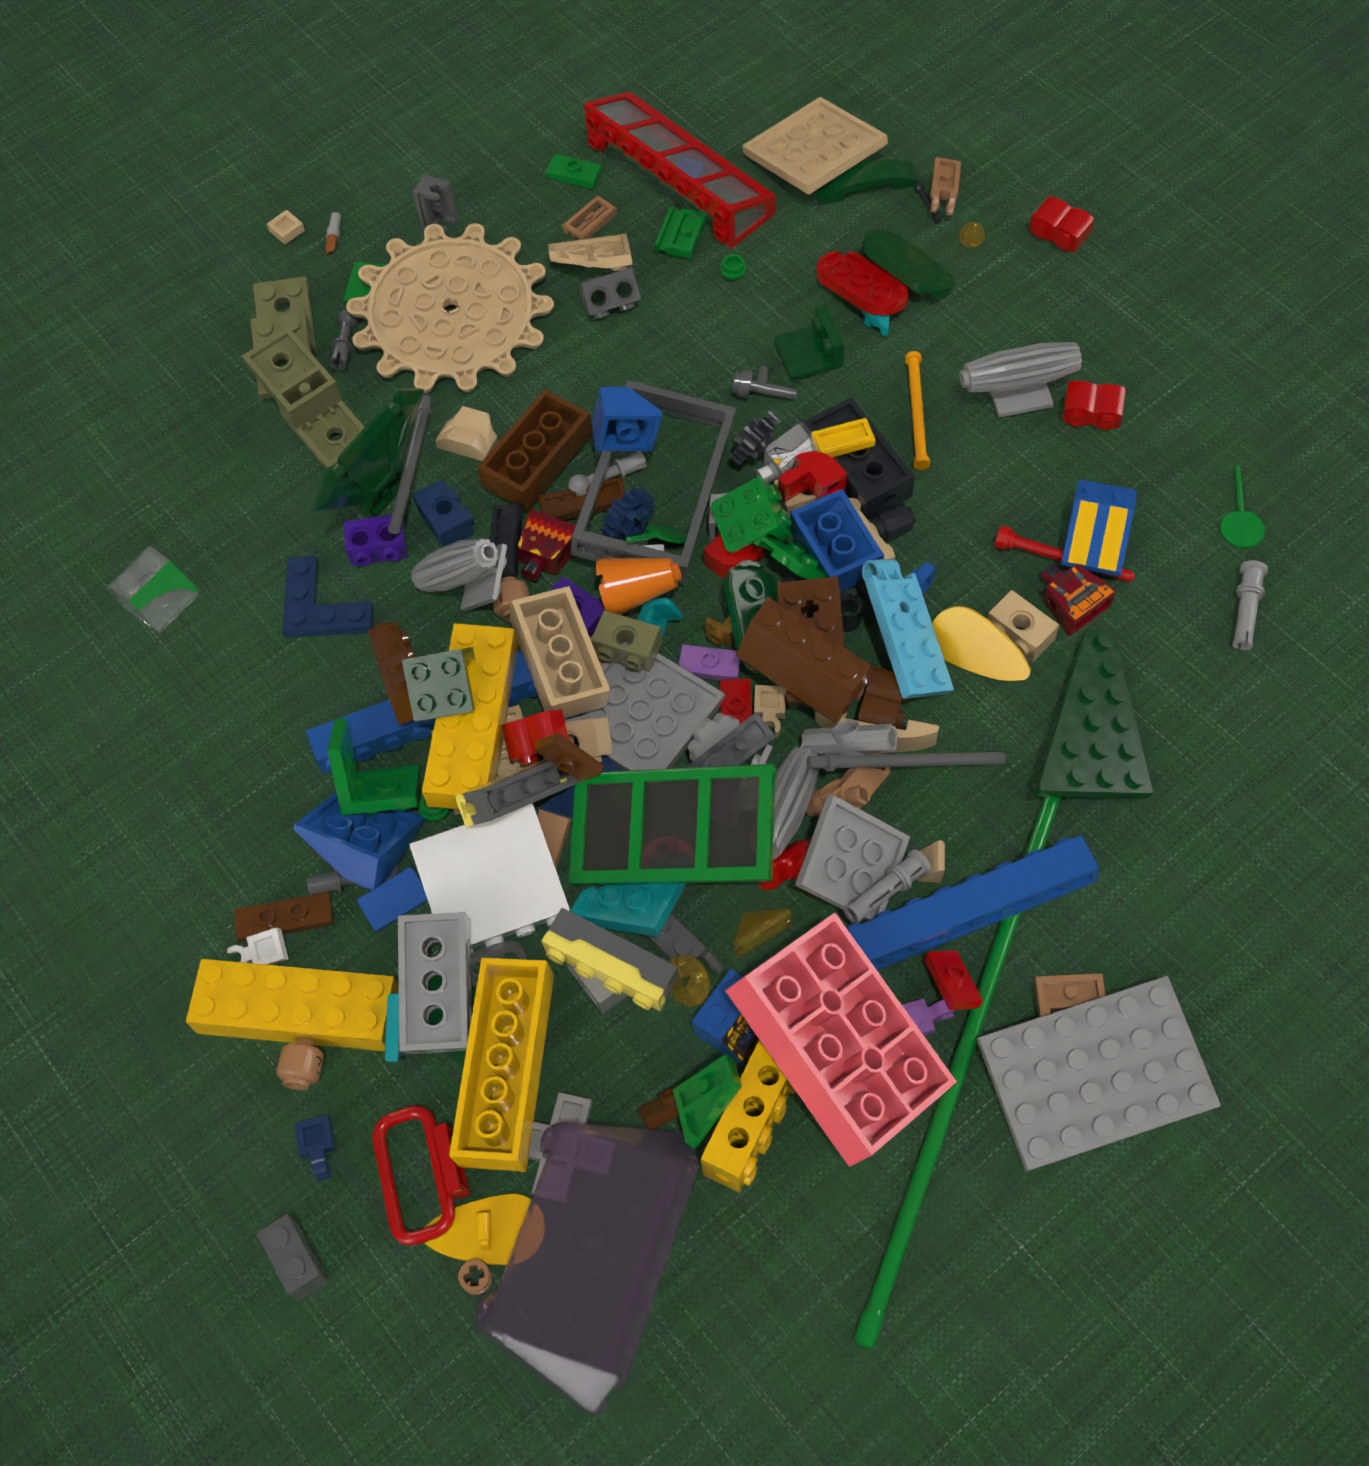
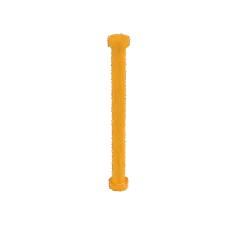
(921, 459)

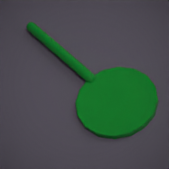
(1241, 527)
(659, 532)

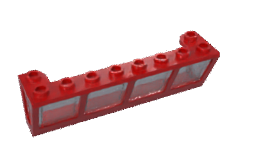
(683, 162)

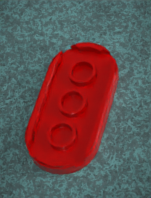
(862, 283)

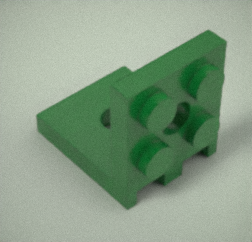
(370, 789)

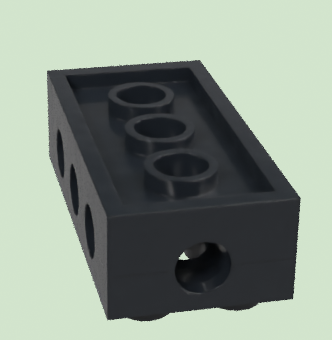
(874, 473)

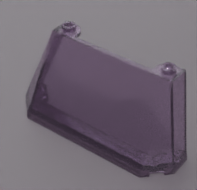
(590, 1256)

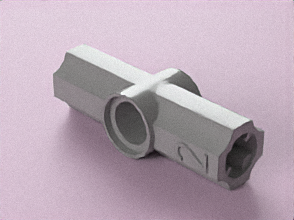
(851, 739)

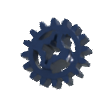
(629, 514)

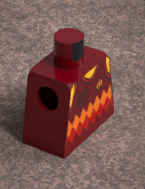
(544, 545)

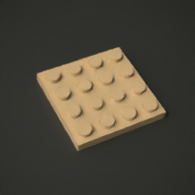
(814, 145)

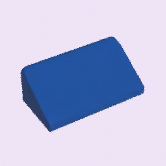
(392, 899)

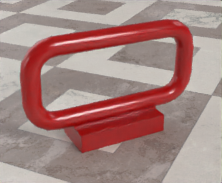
(449, 1177)

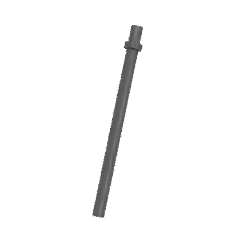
(422, 415)
(831, 761)

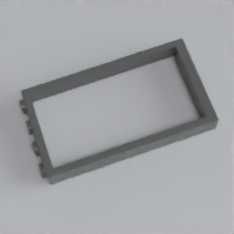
(596, 546)

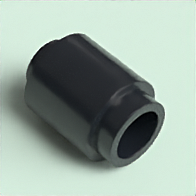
(894, 521)

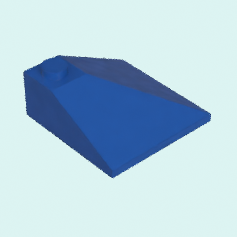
(361, 844)

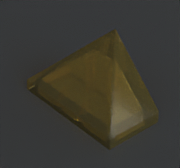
(758, 928)

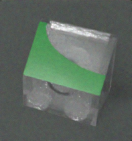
(153, 589)

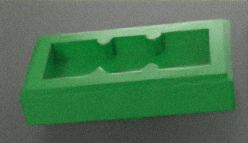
(574, 171)

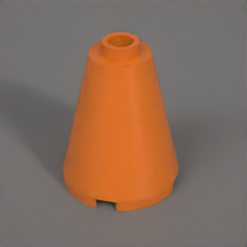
(635, 581)

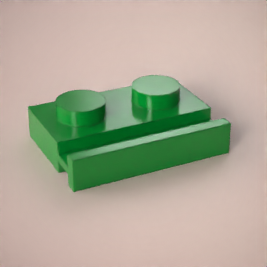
(681, 232)

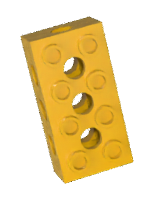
(738, 1166)

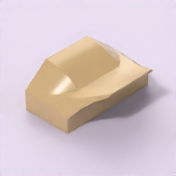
(468, 434)

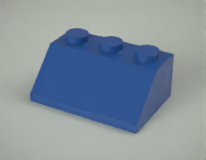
(835, 537)

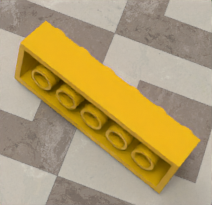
(469, 744)
(291, 1004)
(502, 1065)

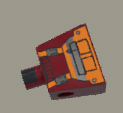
(1075, 597)

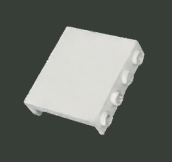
(494, 875)

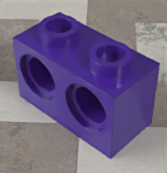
(375, 539)

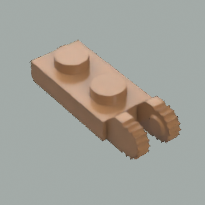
(945, 183)

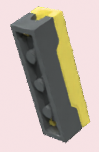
(512, 792)
(610, 959)

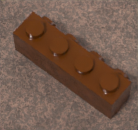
(390, 649)

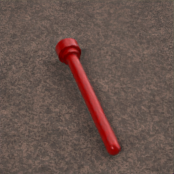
(1008, 539)

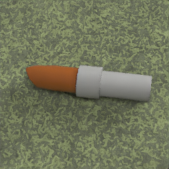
(333, 233)

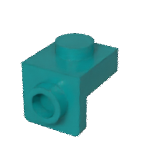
(659, 612)

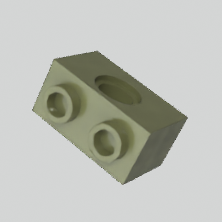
(617, 629)

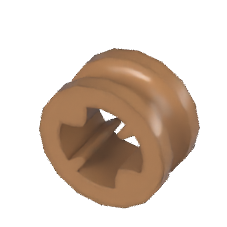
(466, 1271)

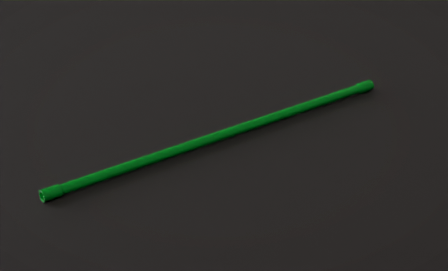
(874, 1312)

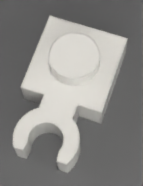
(262, 948)

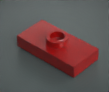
(737, 698)
(953, 980)

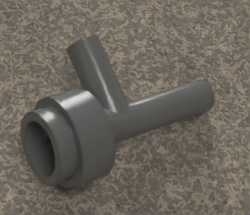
(743, 384)

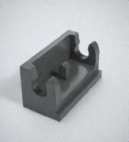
(434, 202)

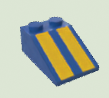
(1099, 527)

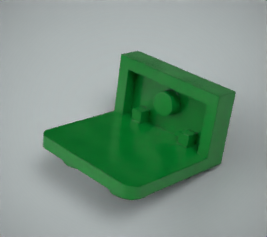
(750, 515)

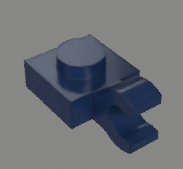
(314, 1141)

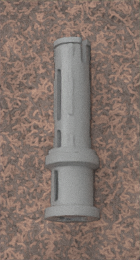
(1250, 593)
(898, 878)

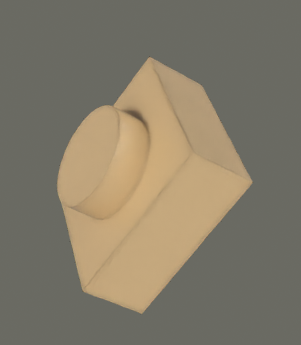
(285, 227)

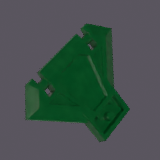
(371, 464)

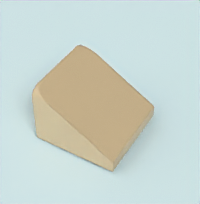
(936, 856)

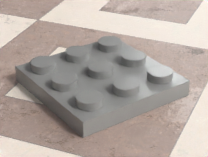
(849, 854)

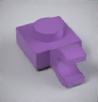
(926, 1016)

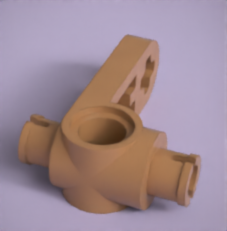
(854, 787)

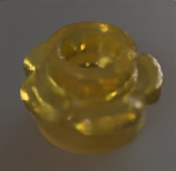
(972, 234)

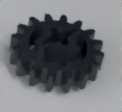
(754, 438)

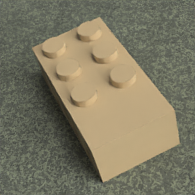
(559, 652)

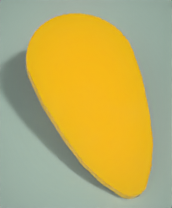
(978, 645)
(483, 1229)

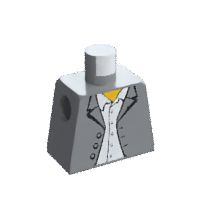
(781, 453)

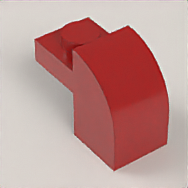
(812, 471)
(721, 560)

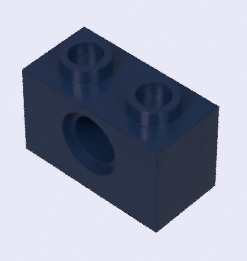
(434, 503)

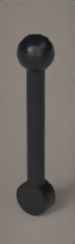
(919, 188)

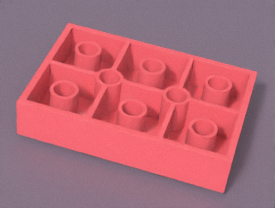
(842, 1039)

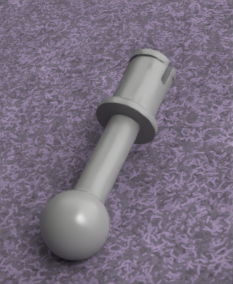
(620, 468)

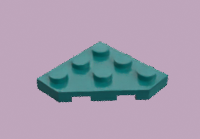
(629, 907)

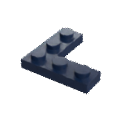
(306, 618)

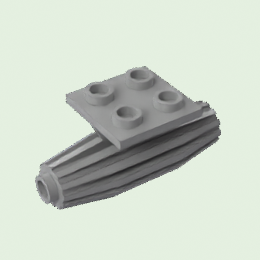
(1020, 375)
(468, 563)
(793, 793)

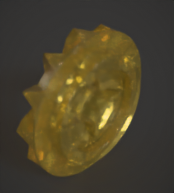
(698, 986)

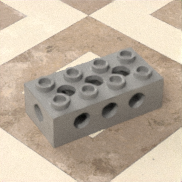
(416, 970)

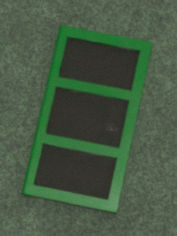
(674, 826)

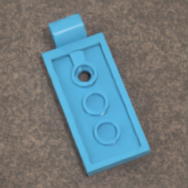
(906, 633)

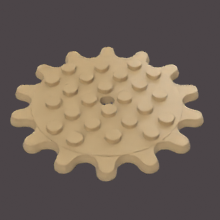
(421, 280)

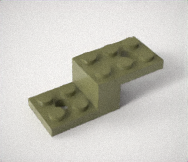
(270, 321)
(304, 395)

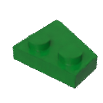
(705, 1098)

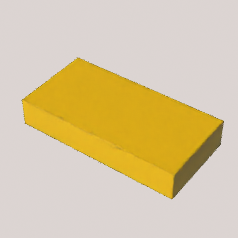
(844, 438)

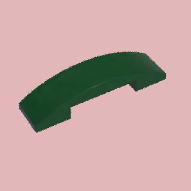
(868, 175)

